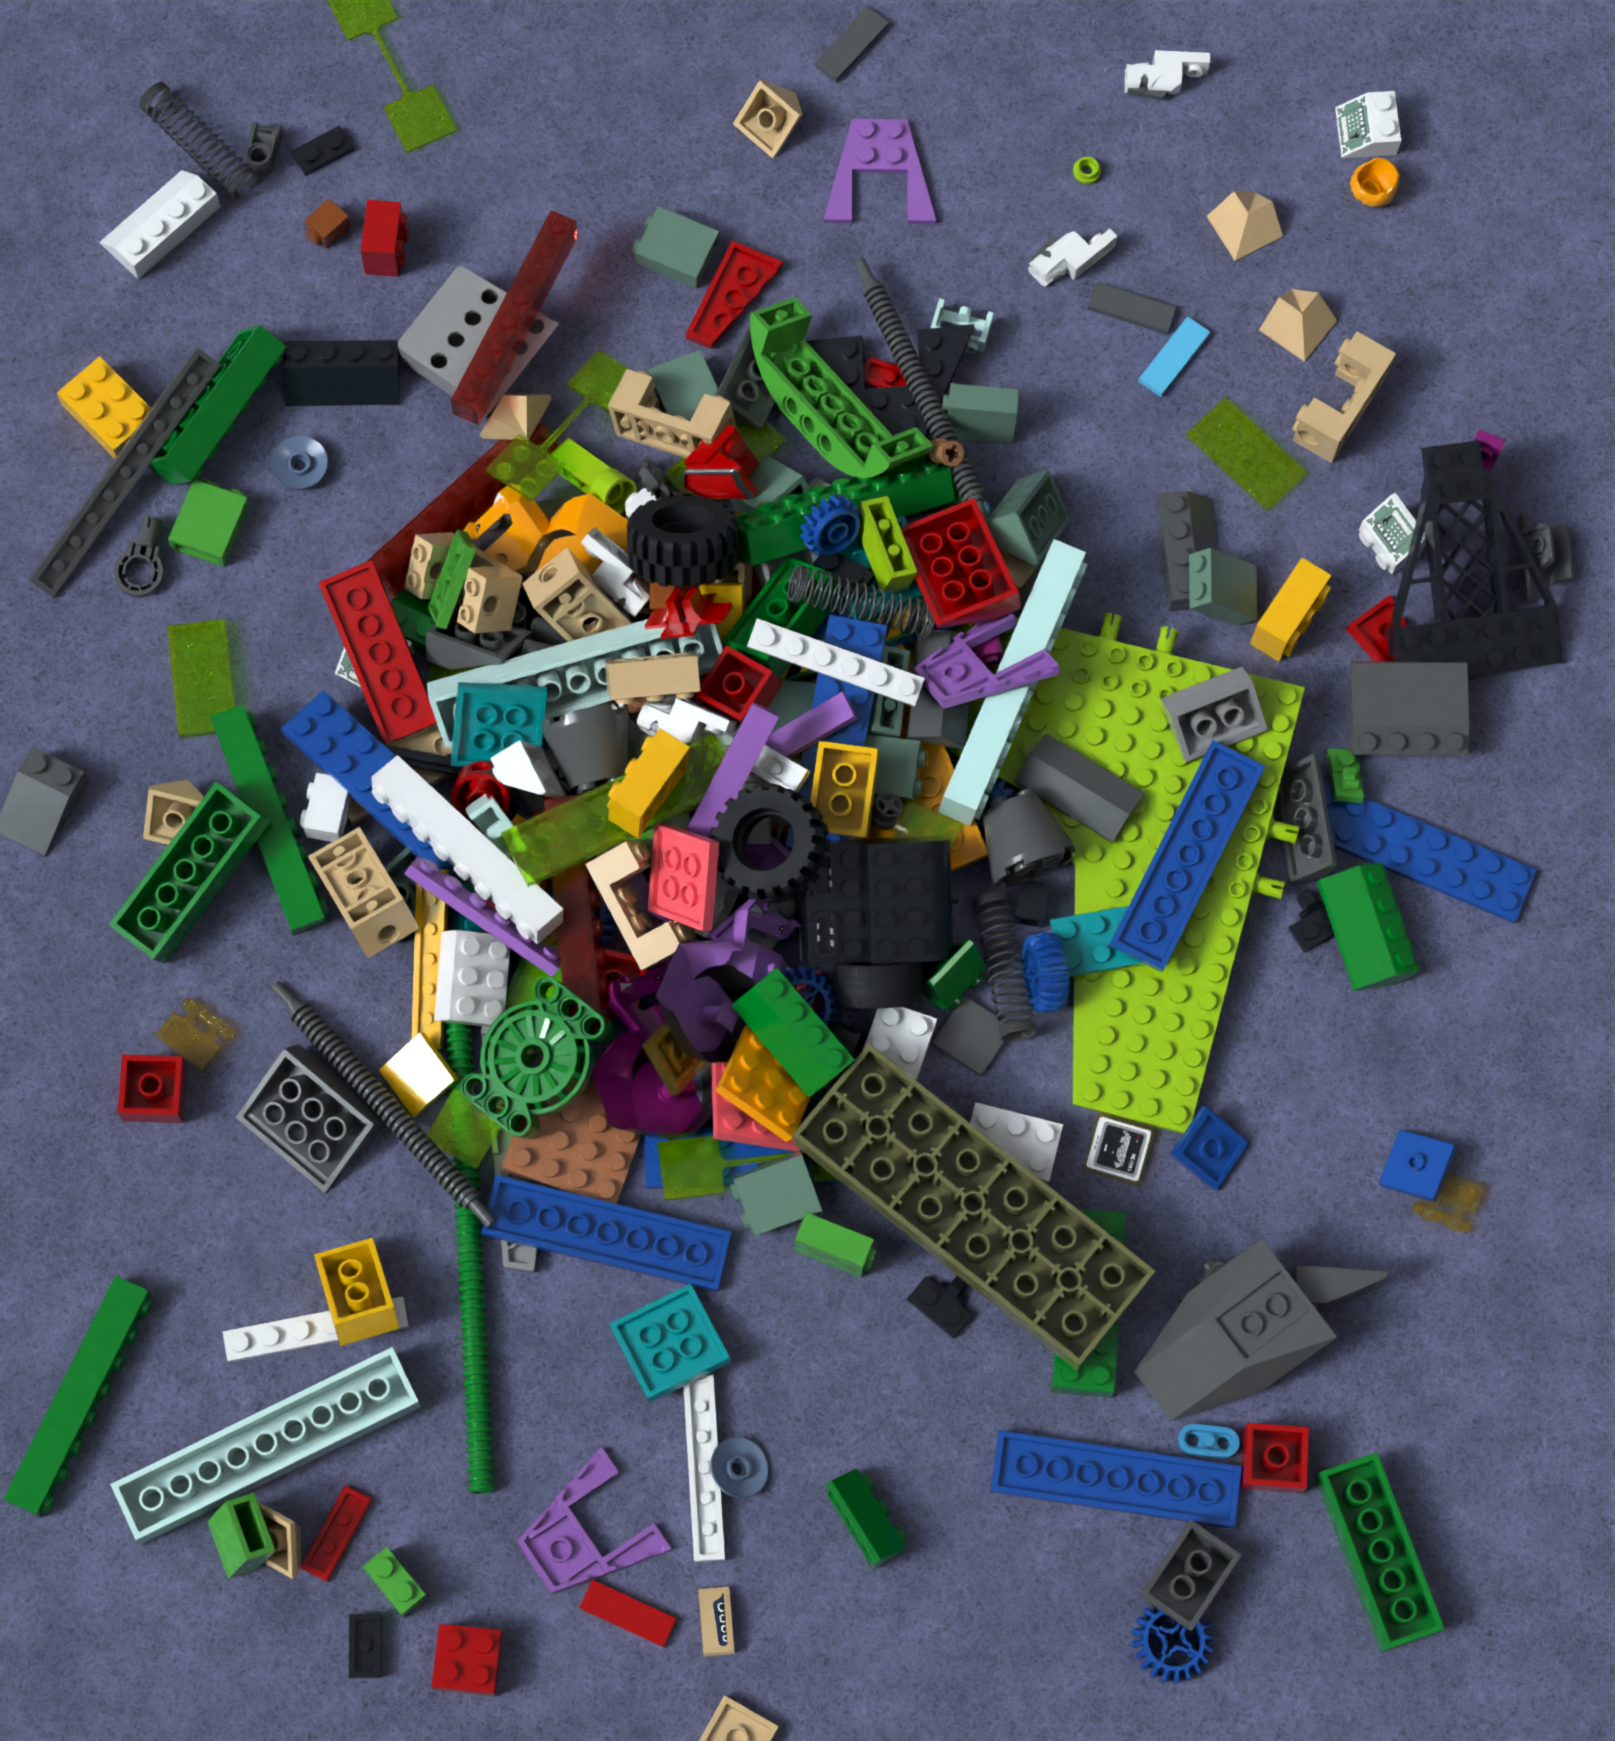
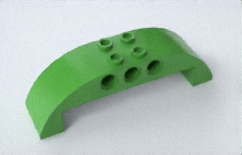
(820, 401)

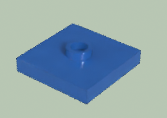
(1209, 1148)
(1417, 1165)

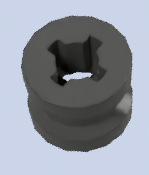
(885, 804)

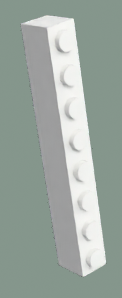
(466, 849)

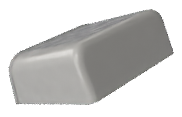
(452, 327)

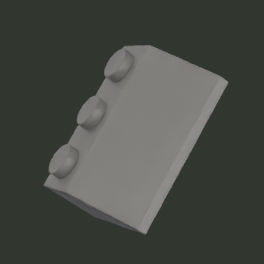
(1215, 710)

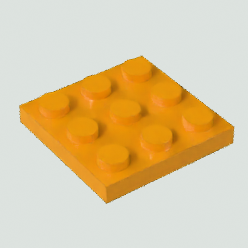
(762, 1087)

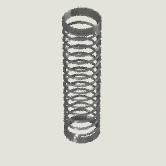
(153, 91)
(796, 592)
(1027, 1027)

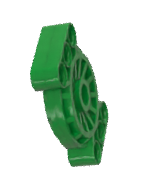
(565, 1063)

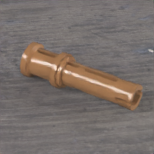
(946, 452)

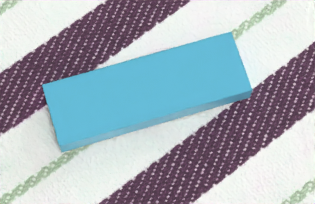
(1174, 356)

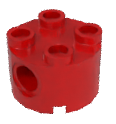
(476, 781)

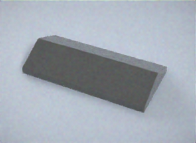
(746, 388)
(927, 718)
(1079, 787)
(1303, 803)

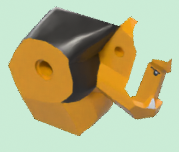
(536, 540)

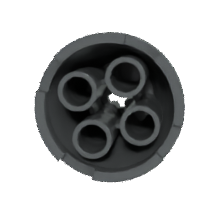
(590, 745)
(1023, 839)

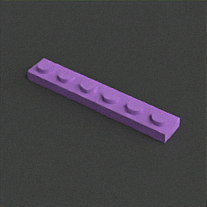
(478, 911)

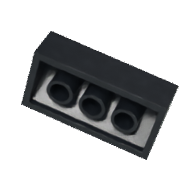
(341, 373)

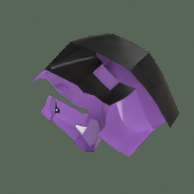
(719, 972)

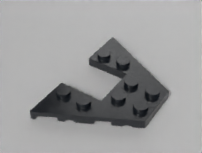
(894, 406)

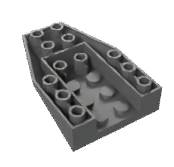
(1232, 1336)

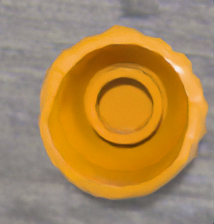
(1375, 182)

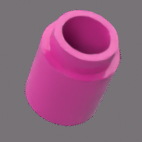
(990, 651)

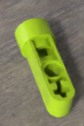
(594, 476)

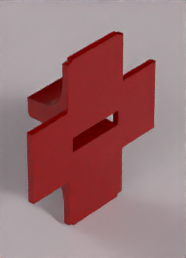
(694, 606)

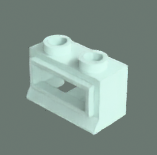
(964, 318)
(490, 820)

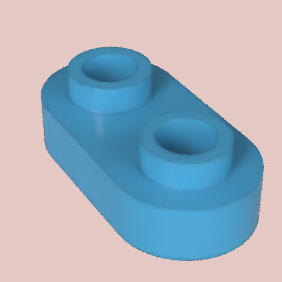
(1207, 1441)

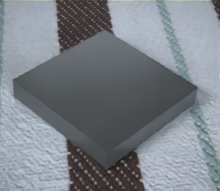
(970, 1036)

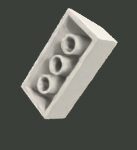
(161, 223)

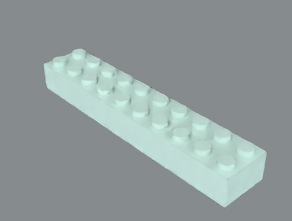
(574, 669)
(999, 714)
(265, 1446)

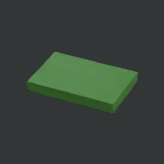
(451, 578)

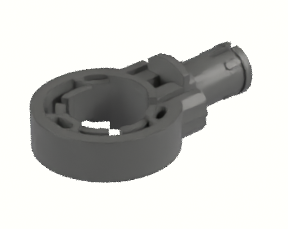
(135, 554)

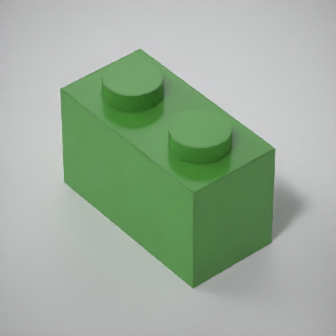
(395, 1582)

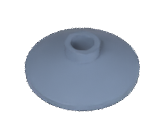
(297, 450)
(748, 1459)

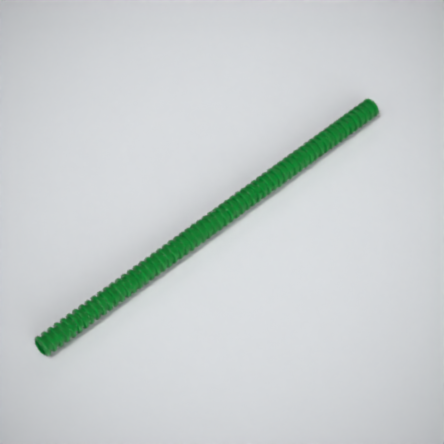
(472, 1297)

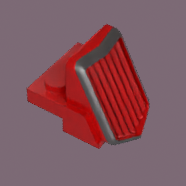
(721, 468)

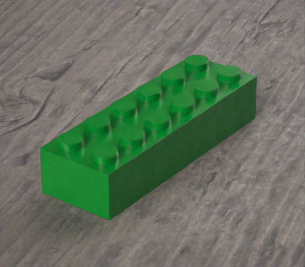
(218, 404)
(189, 872)
(1098, 1372)
(1379, 1552)

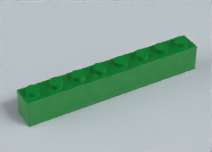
(277, 843)
(78, 1397)

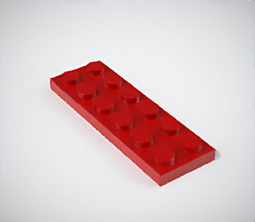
(378, 651)

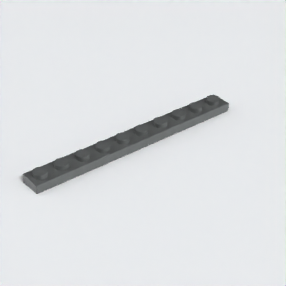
(124, 472)

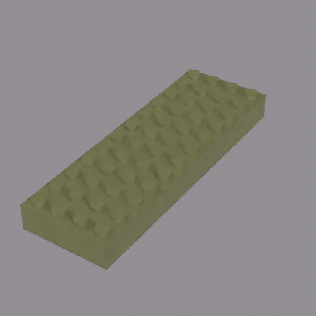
(973, 1207)

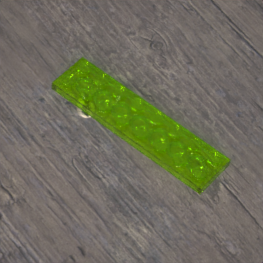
(582, 827)

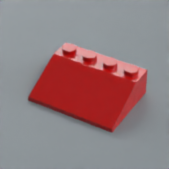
(960, 567)

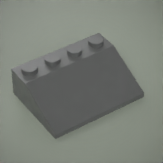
(1408, 708)
(310, 1117)

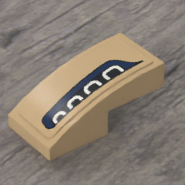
(716, 1621)

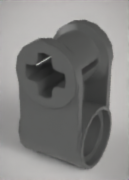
(263, 144)

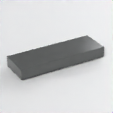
(851, 44)
(1131, 308)

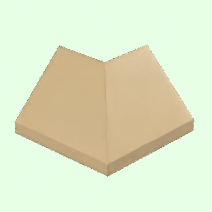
(769, 116)
(1245, 223)
(1299, 322)
(515, 415)
(168, 809)
(286, 1542)

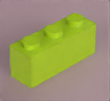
(885, 545)

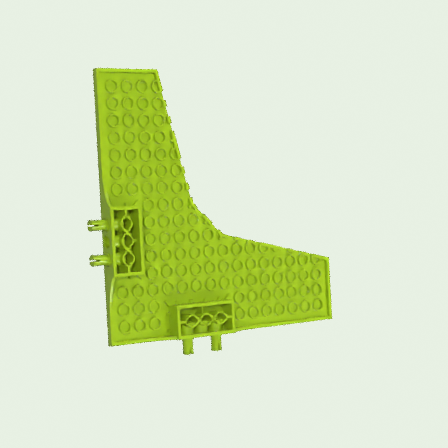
(1135, 1029)

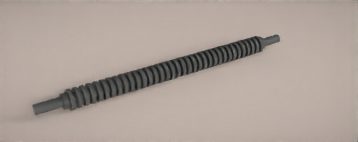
(918, 381)
(383, 1104)

